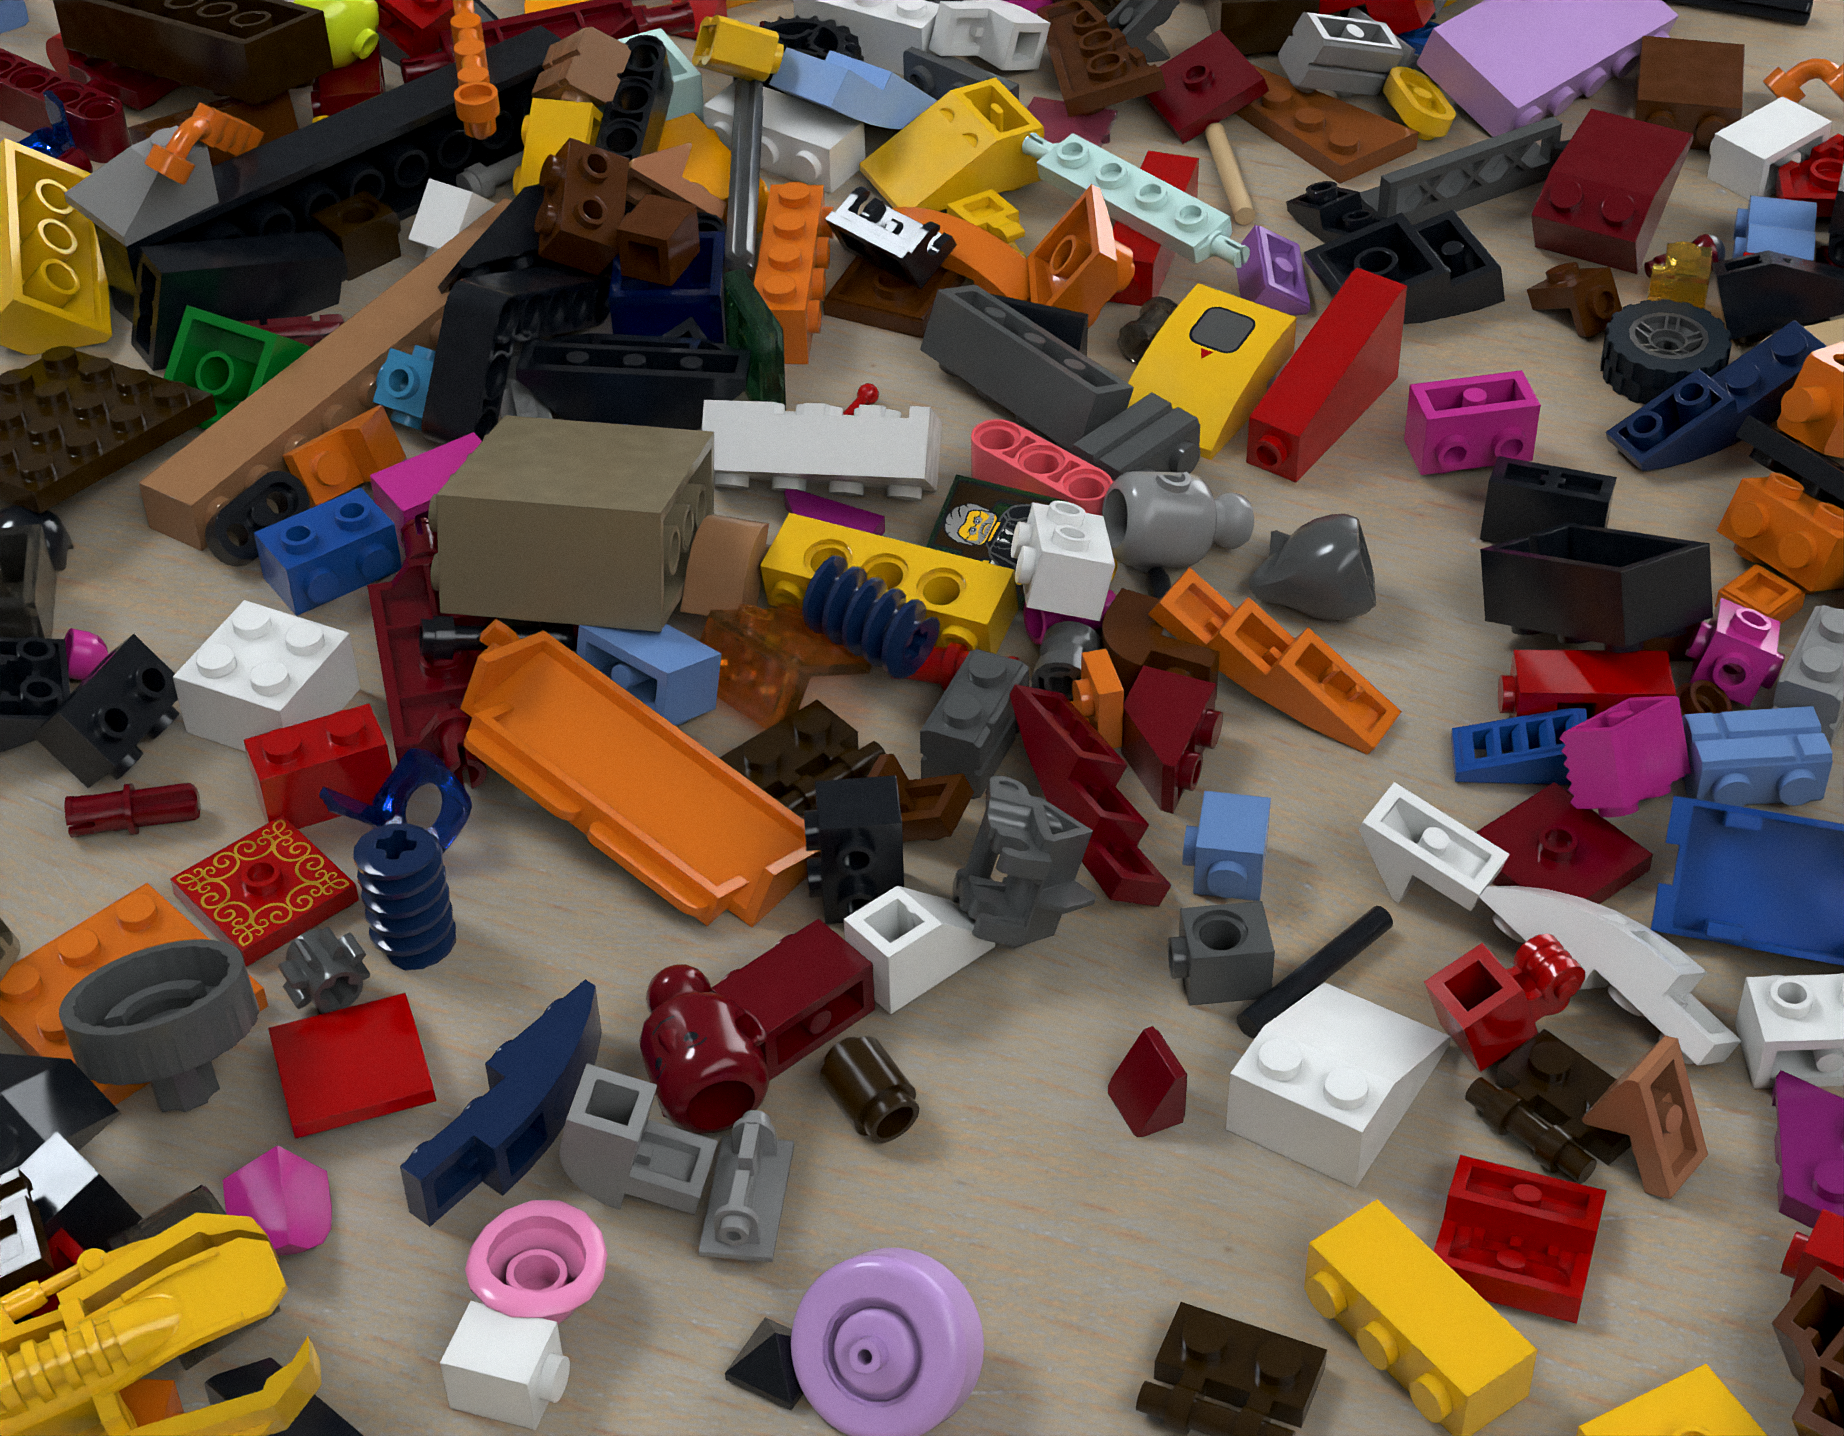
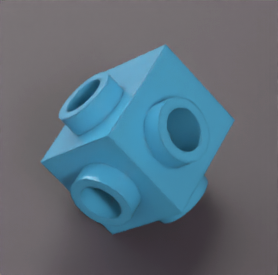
(404, 384)

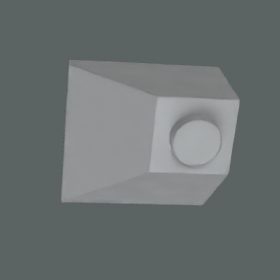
(138, 201)

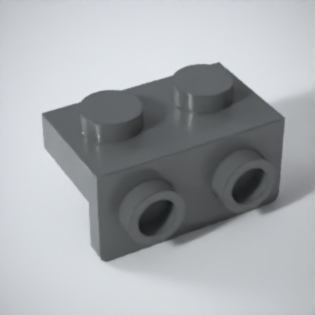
(941, 74)

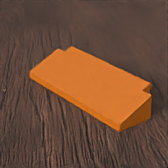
(632, 782)

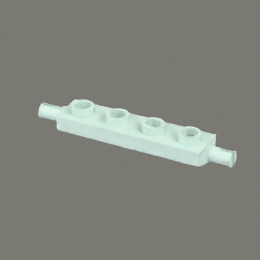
(1138, 199)

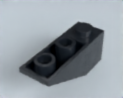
(506, 244)
(1774, 289)

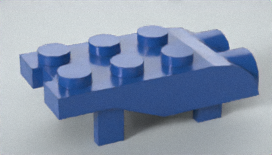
(1754, 880)

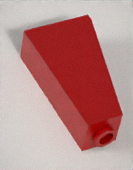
(1330, 377)

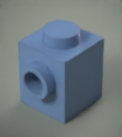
(1229, 845)

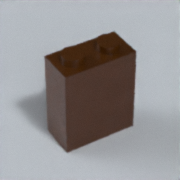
(1690, 86)

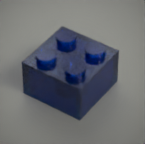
(655, 309)

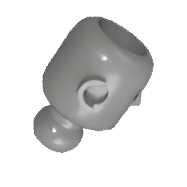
(1171, 519)

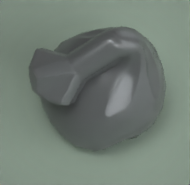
(1319, 570)

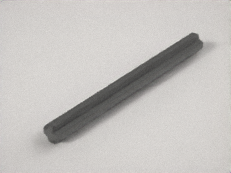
(744, 176)

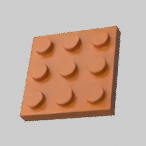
(41, 980)

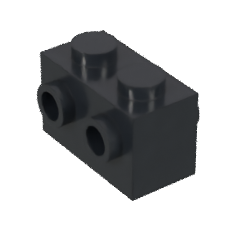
(110, 713)
(857, 842)

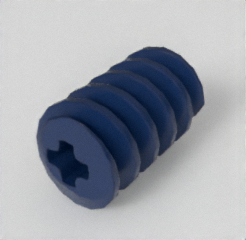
(869, 618)
(405, 894)

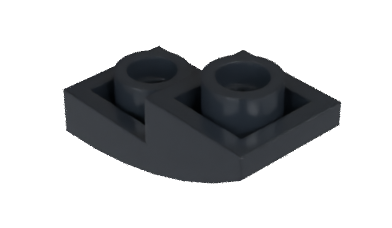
(1330, 211)

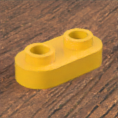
(1419, 102)

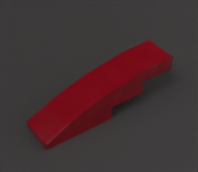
(1081, 779)

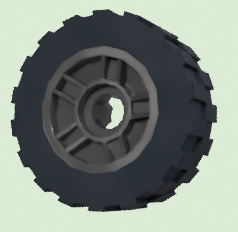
(1659, 345)

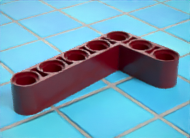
(93, 115)

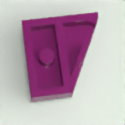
(1808, 1149)

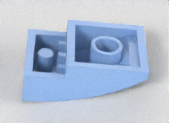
(851, 88)

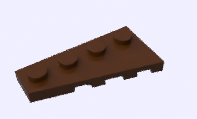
(1093, 60)

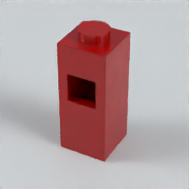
(1581, 679)

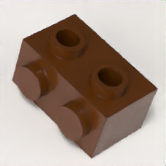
(582, 206)

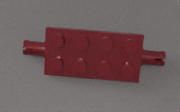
(611, 17)
(420, 691)

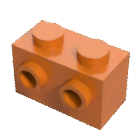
(1788, 530)

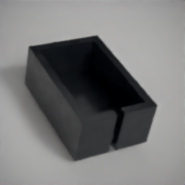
(1597, 585)

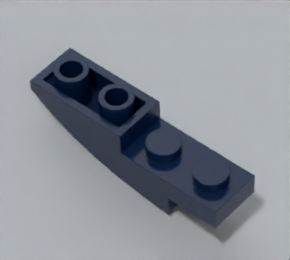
(1706, 411)
(520, 1115)

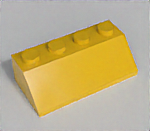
(49, 257)

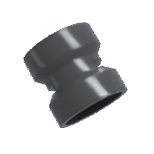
(1061, 656)

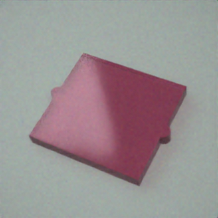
(1059, 126)

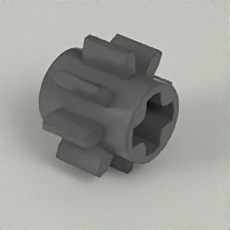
(324, 970)

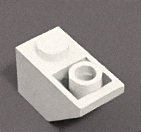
(912, 943)

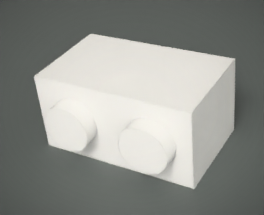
(1753, 148)

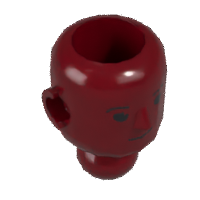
(701, 1052)

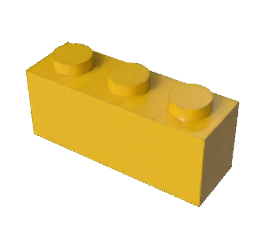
(1419, 1320)

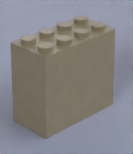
(572, 522)

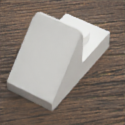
(1421, 842)

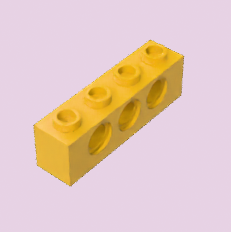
(966, 595)

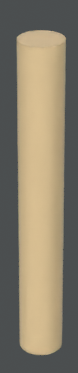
(1229, 174)

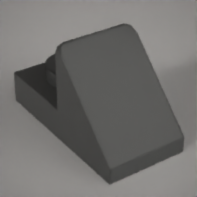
(1137, 22)

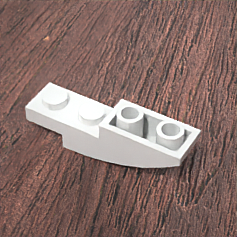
(1642, 967)

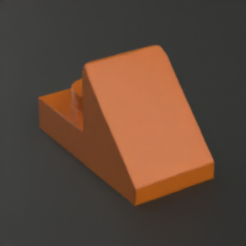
(345, 456)

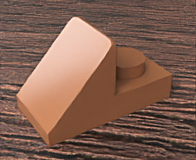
(662, 176)
(1660, 1116)

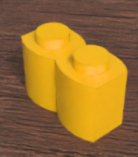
(737, 49)

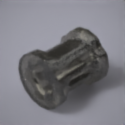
(1138, 334)

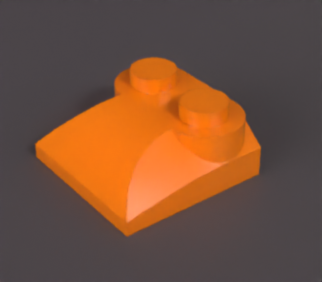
(1080, 261)

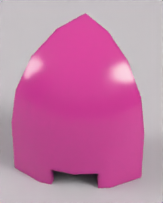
(284, 1198)

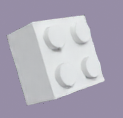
(264, 675)

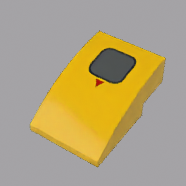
(1215, 361)

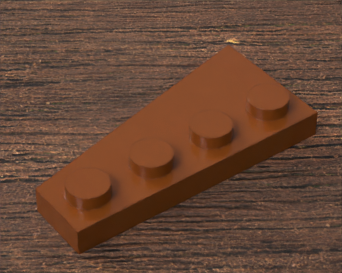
(1325, 130)

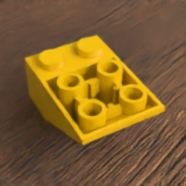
(957, 149)

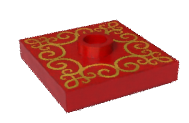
(264, 889)

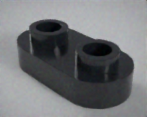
(251, 513)

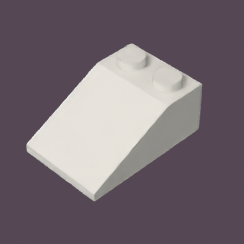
(1331, 1081)

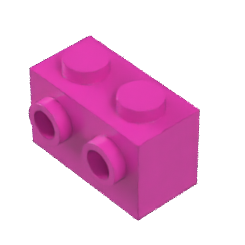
(1471, 422)

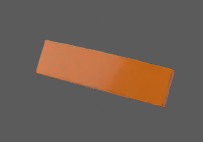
(1287, 672)

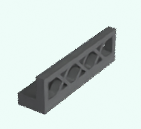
(1467, 174)

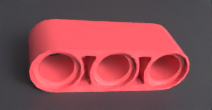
(1024, 461)

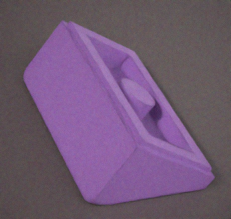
(1273, 273)

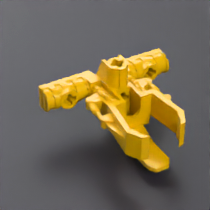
(134, 1316)

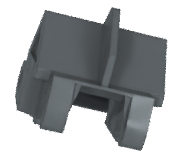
(1039, 854)

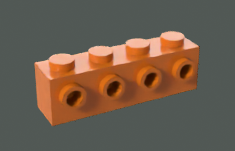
(794, 263)

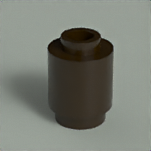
(869, 1088)

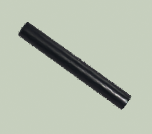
(1315, 970)

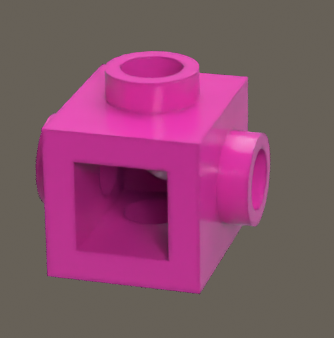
(1736, 651)

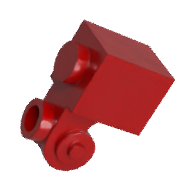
(1495, 1007)

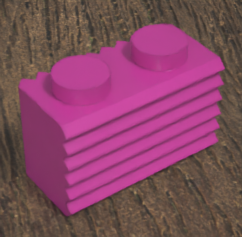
(1626, 755)

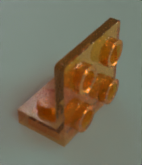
(771, 659)

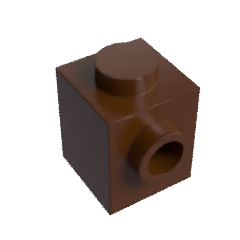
(658, 239)

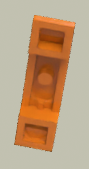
(979, 255)

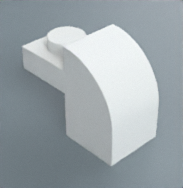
(992, 30)

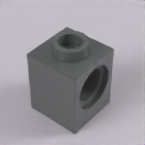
(1223, 953)

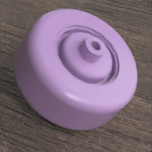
(887, 1344)

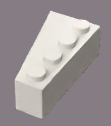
(824, 447)

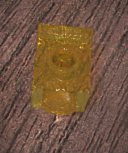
(1683, 274)

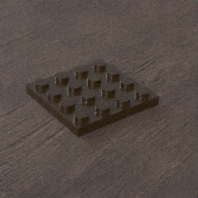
(82, 420)

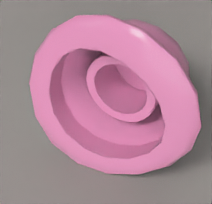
(537, 1261)

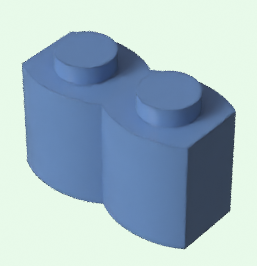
(1775, 226)

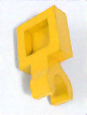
(992, 214)

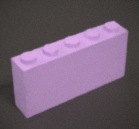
(1534, 57)

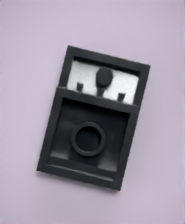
(1436, 259)

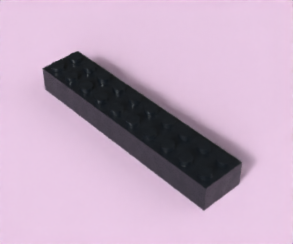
(375, 146)

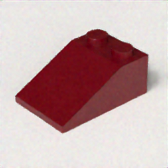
(1609, 190)

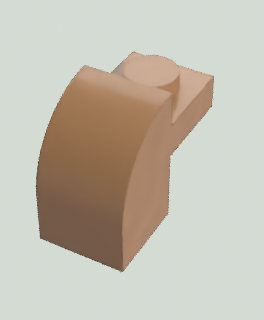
(724, 564)

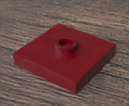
(1205, 86)
(1565, 848)

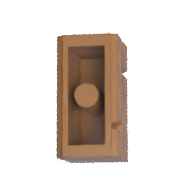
(582, 68)

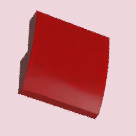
(351, 1065)
(1520, 1236)

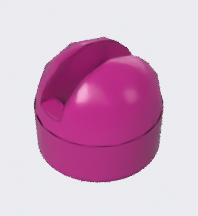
(83, 652)

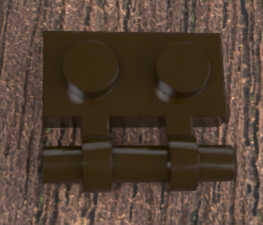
(802, 750)
(1561, 1089)
(1234, 1365)

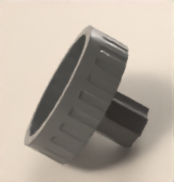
(161, 1019)

